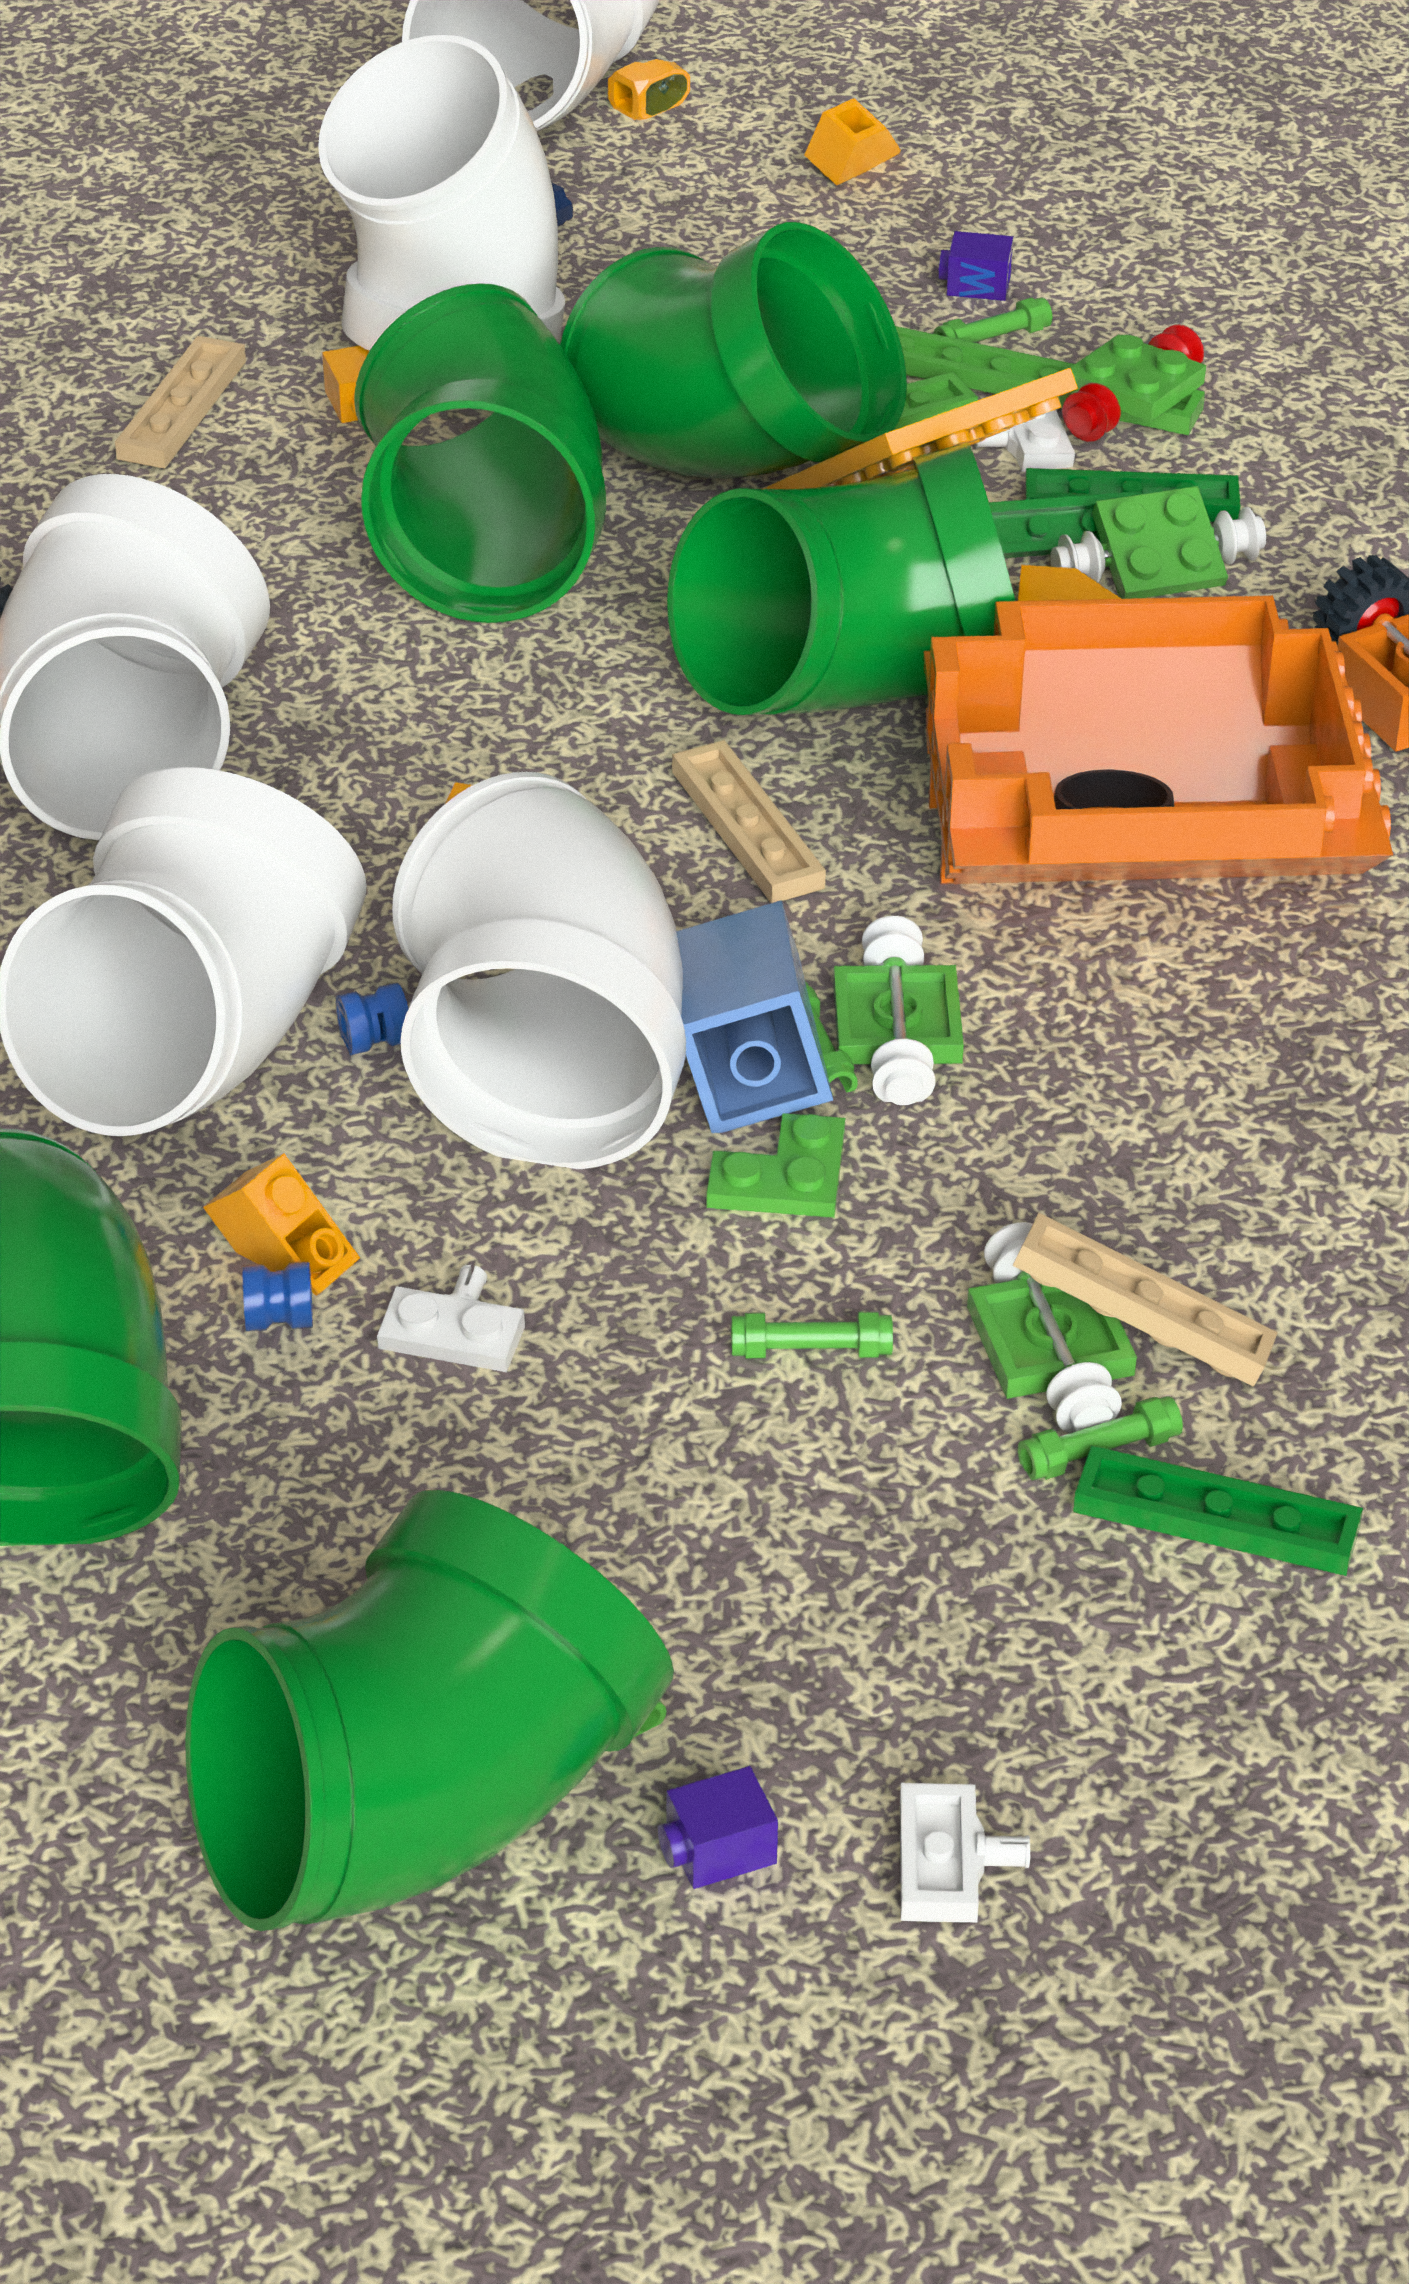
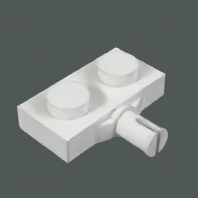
(1036, 443)
(453, 1325)
(947, 1852)

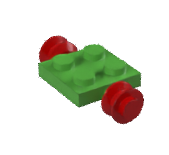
(1133, 380)

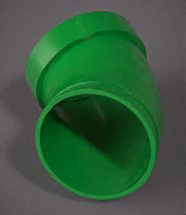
(739, 361)
(511, 506)
(834, 587)
(81, 1357)
(412, 1718)

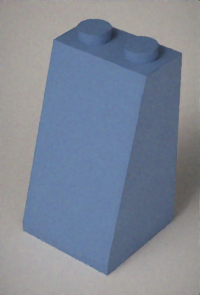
(749, 1020)

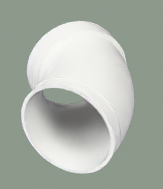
(534, 45)
(439, 183)
(121, 646)
(179, 953)
(587, 1032)

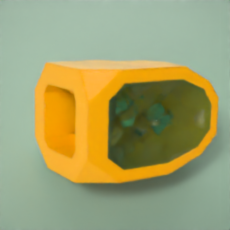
(648, 88)

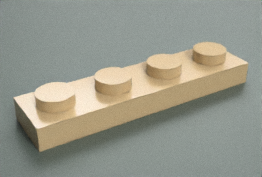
(180, 402)
(748, 821)
(1145, 1299)

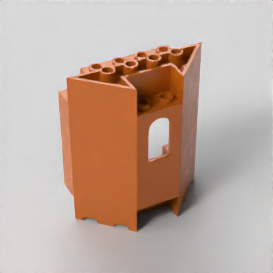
(1189, 690)

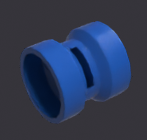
(371, 1017)
(277, 1296)

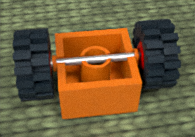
(1371, 627)

